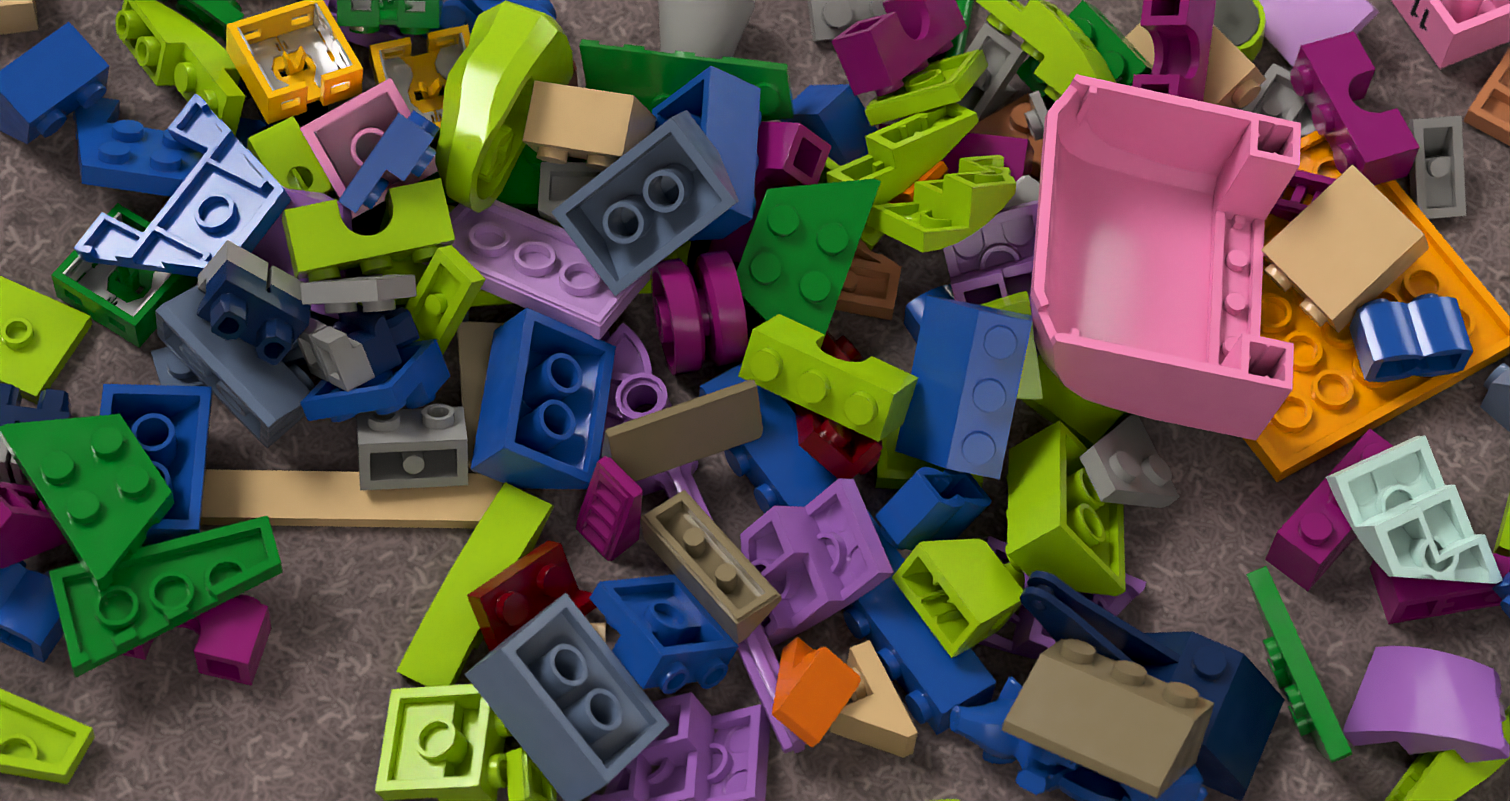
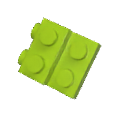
(442, 746)

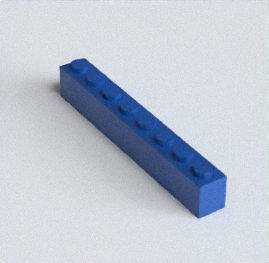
(902, 640)

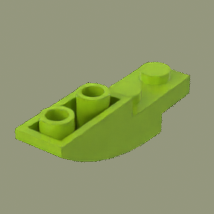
(1050, 39)
(181, 55)

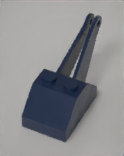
(1242, 696)

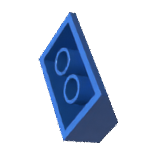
(730, 118)
(966, 385)
(543, 404)
(174, 433)

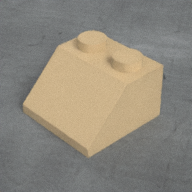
(584, 124)

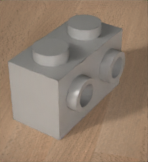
(412, 448)

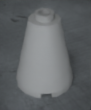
(703, 26)

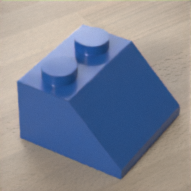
(50, 84)

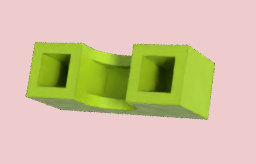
(324, 245)
(858, 395)

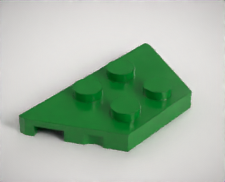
(804, 249)
(92, 484)
(1293, 668)

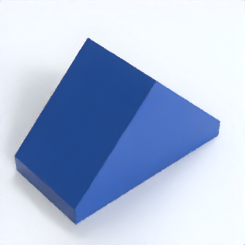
(836, 118)

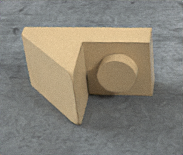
(877, 711)

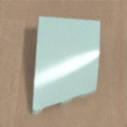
(1411, 517)

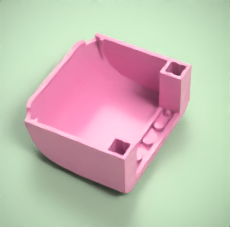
(1157, 255)

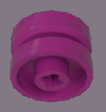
(699, 312)

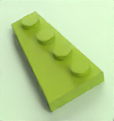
(40, 741)

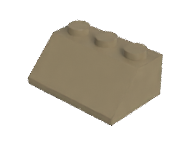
(1110, 717)

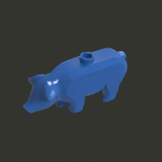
(1047, 771)

